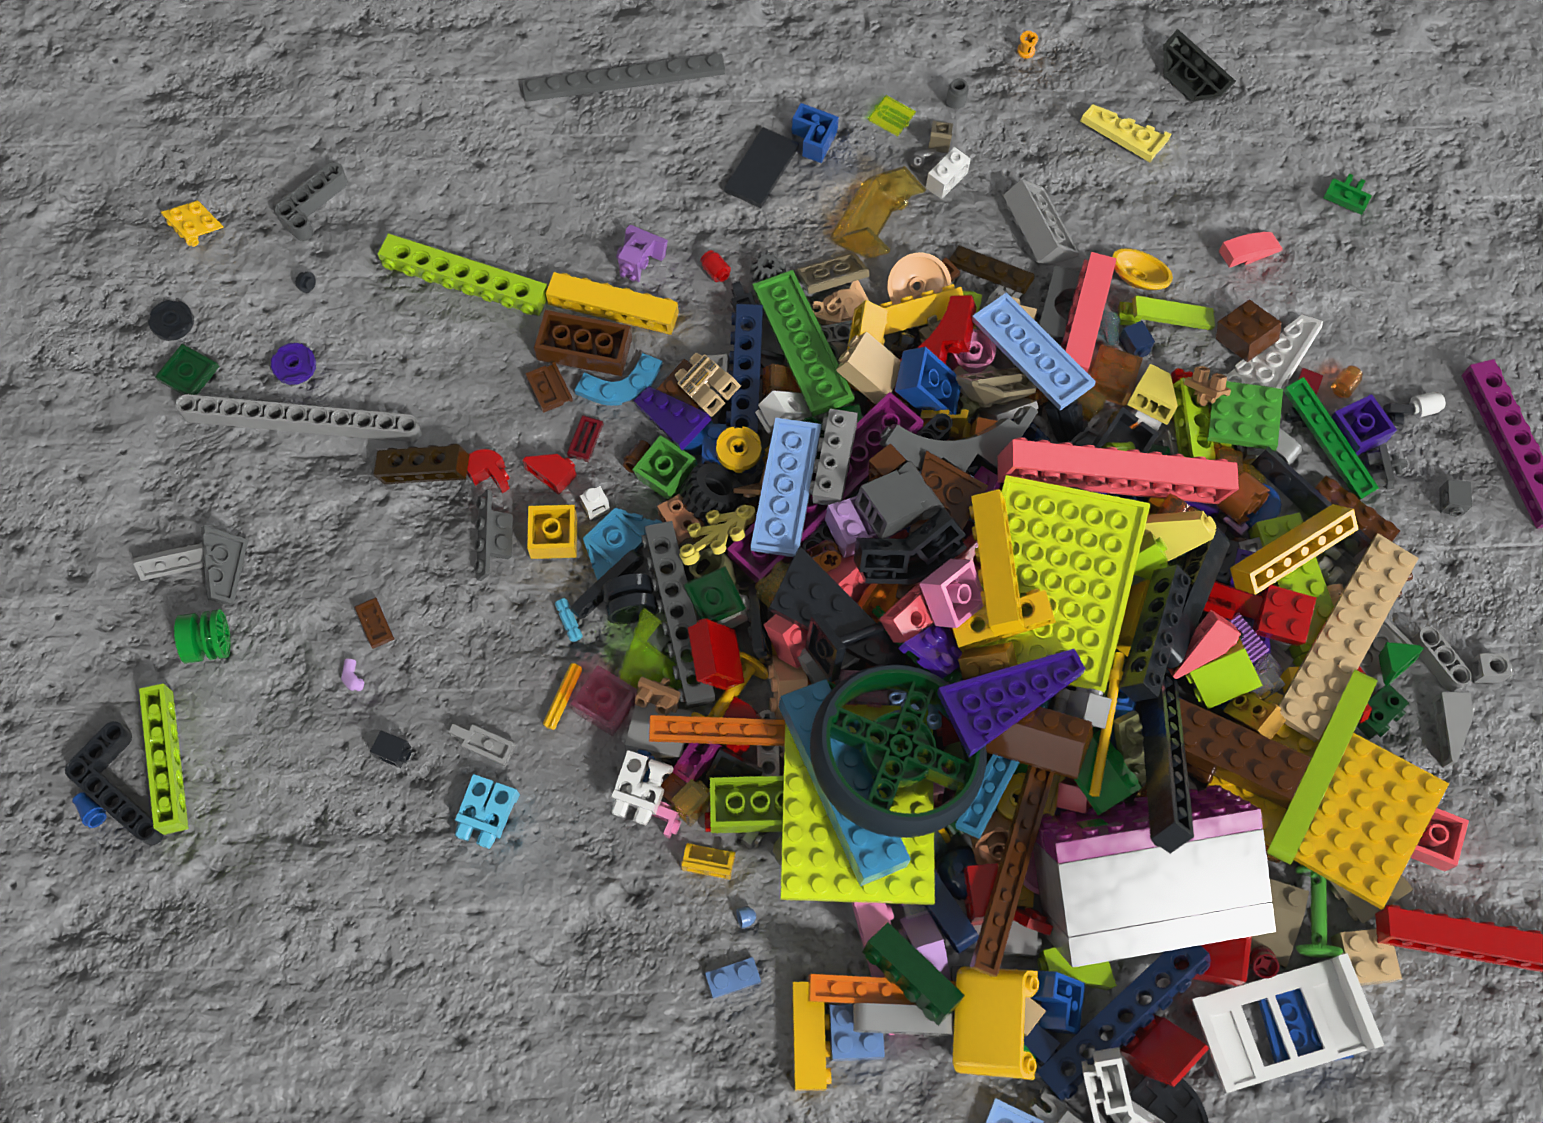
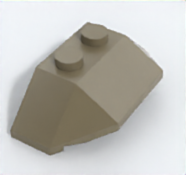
(996, 386)

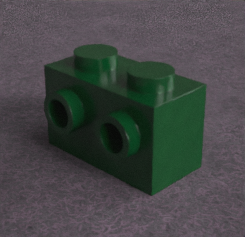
(1386, 706)

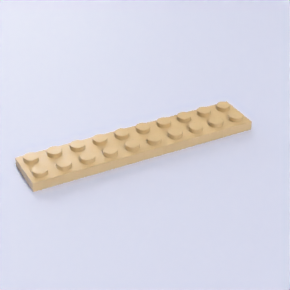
(1346, 637)

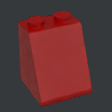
(1227, 964)

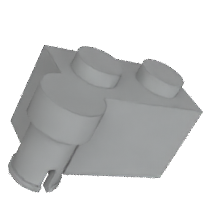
(1084, 704)

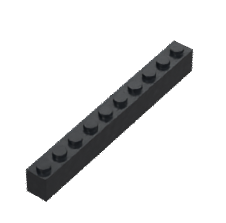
(1166, 768)

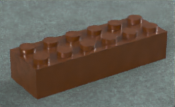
(1241, 755)

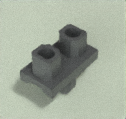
(1386, 476)

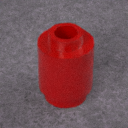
(715, 266)

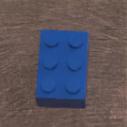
(927, 382)

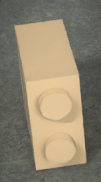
(869, 367)

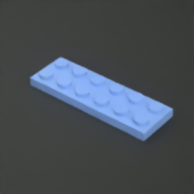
(1033, 351)
(786, 487)

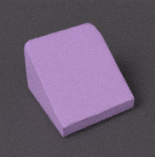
(1234, 528)

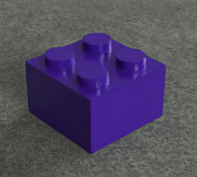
(1364, 424)

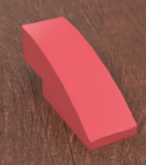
(1249, 248)

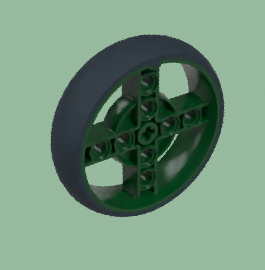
(874, 811)

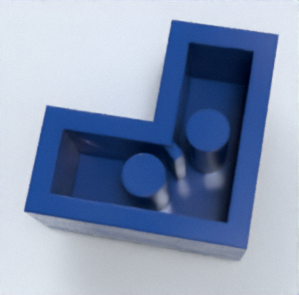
(818, 130)
(705, 443)
(1062, 1001)

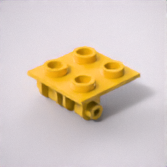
(191, 221)

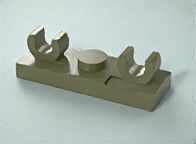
(1130, 743)

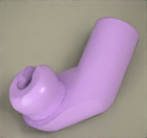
(349, 678)

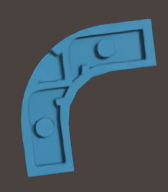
(620, 391)

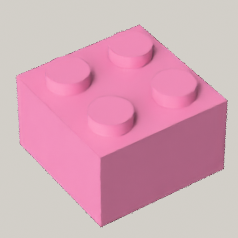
(953, 593)

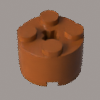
(1245, 500)

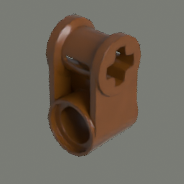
(821, 555)

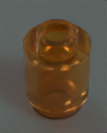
(1347, 382)

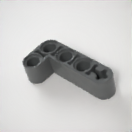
(308, 198)

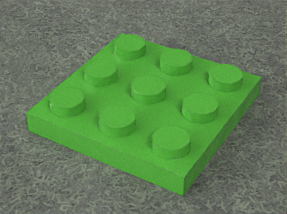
(1247, 416)

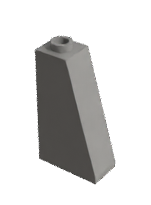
(1021, 940)

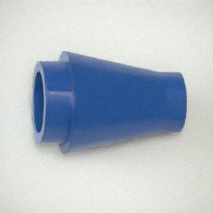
(89, 811)

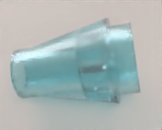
(1110, 327)

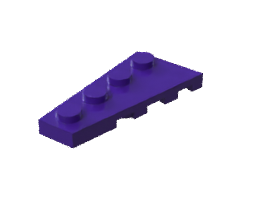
(674, 417)

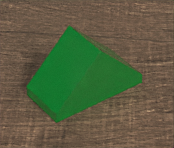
(1396, 659)

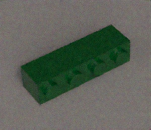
(912, 974)

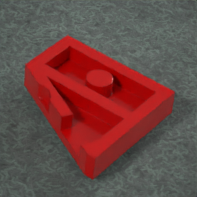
(1033, 920)

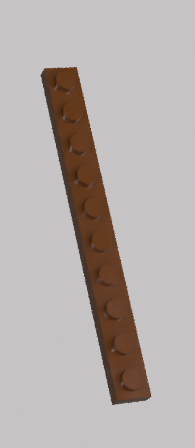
(1012, 871)

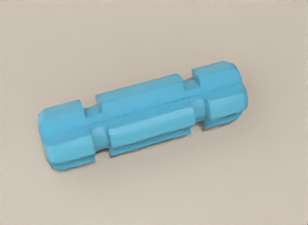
(568, 620)

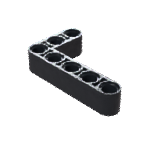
(108, 791)

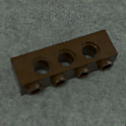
(421, 464)

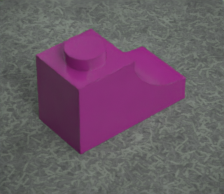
(696, 760)

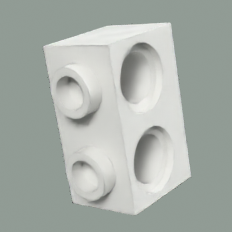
(948, 173)

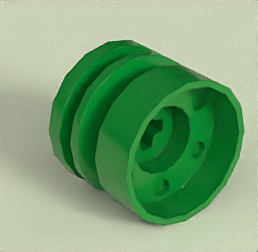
(202, 636)

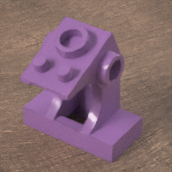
(636, 249)

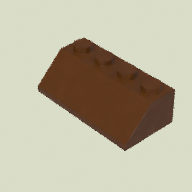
(1046, 742)

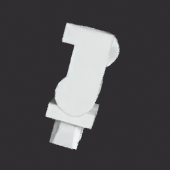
(638, 794)

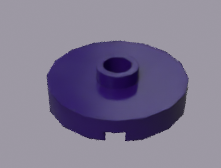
(289, 355)

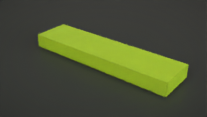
(1173, 313)

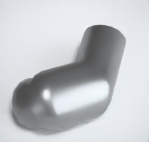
(921, 156)

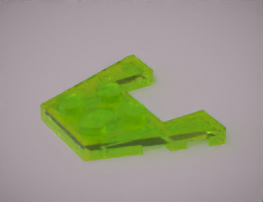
(644, 659)

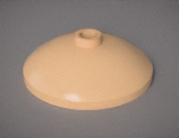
(918, 268)

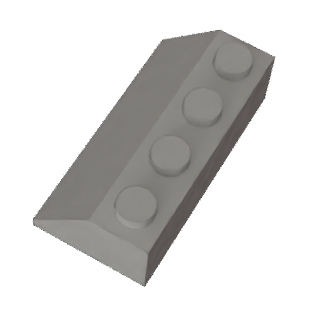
(1039, 223)

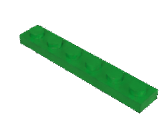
(1330, 438)

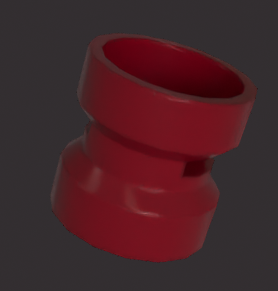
(1268, 966)

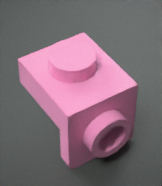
(670, 816)

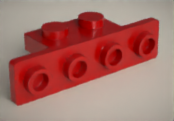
(1227, 600)

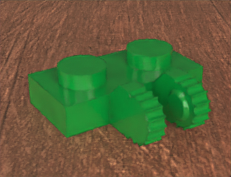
(1348, 196)

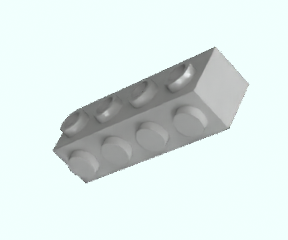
(834, 457)

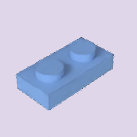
(733, 977)

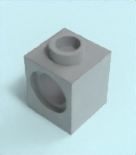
(1483, 672)

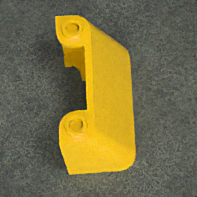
(991, 1023)

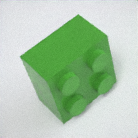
(664, 468)

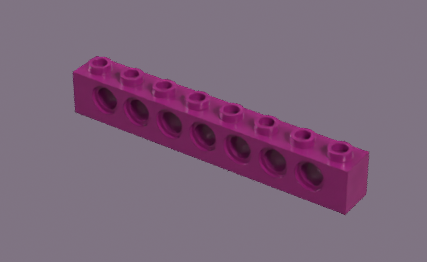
(1507, 428)

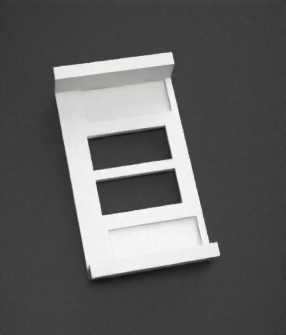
(1333, 1003)

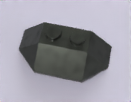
(1193, 69)

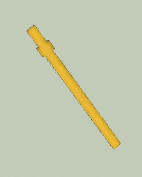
(1114, 678)

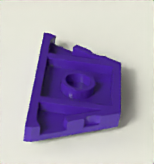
(935, 649)

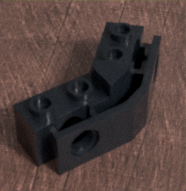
(888, 559)

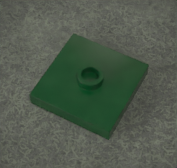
(187, 371)
(715, 595)

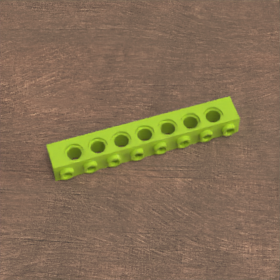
(456, 266)

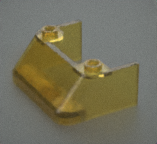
(871, 209)

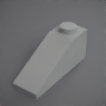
(1453, 719)

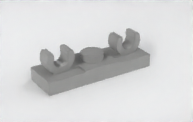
(169, 562)

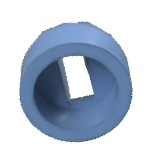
(746, 916)

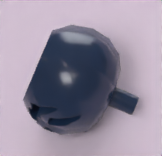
(952, 870)

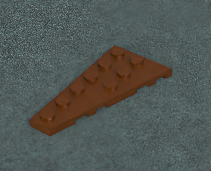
(953, 490)

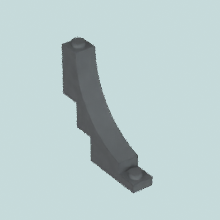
(961, 452)

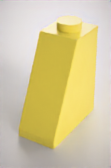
(1155, 395)
(1181, 530)

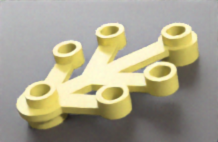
(740, 519)

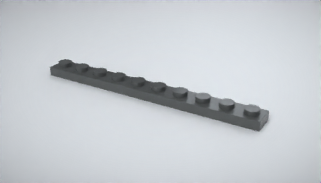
(623, 77)

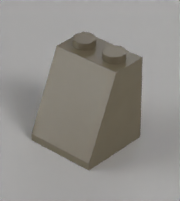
(1364, 910)

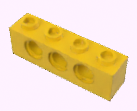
(1041, 616)

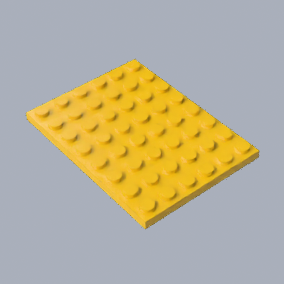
(1365, 819)

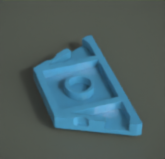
(615, 538)

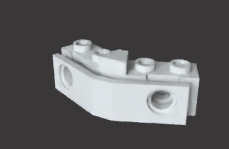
(785, 406)
(1115, 1090)

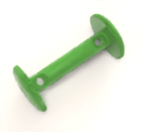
(1318, 919)

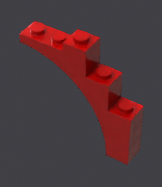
(953, 331)

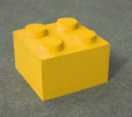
(552, 531)

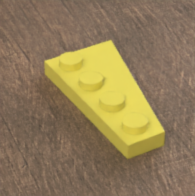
(1135, 138)

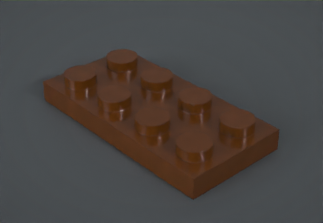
(1367, 518)

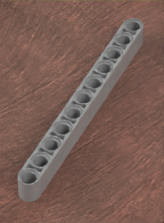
(289, 413)

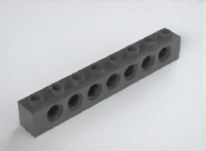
(664, 535)

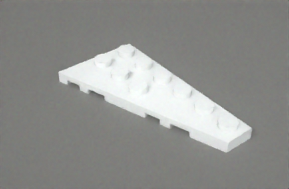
(1280, 360)

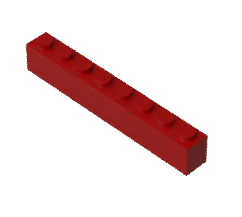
(1460, 937)

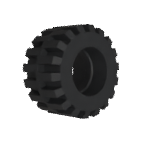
(709, 489)

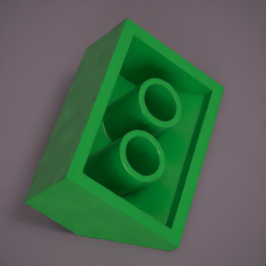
(1117, 778)

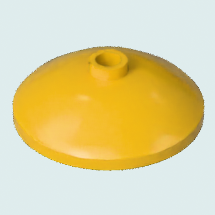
(1142, 270)

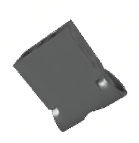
(897, 501)

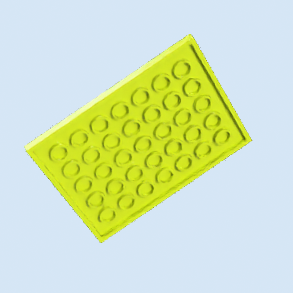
(1085, 558)
(812, 855)

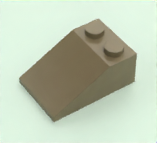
(1289, 910)

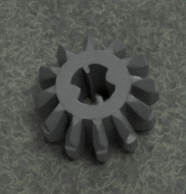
(766, 266)

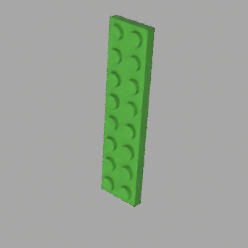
(803, 343)

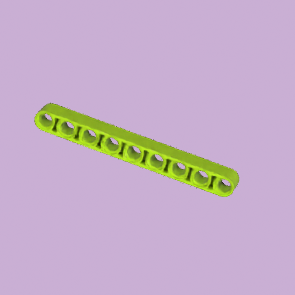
(1322, 767)

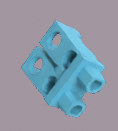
(485, 810)

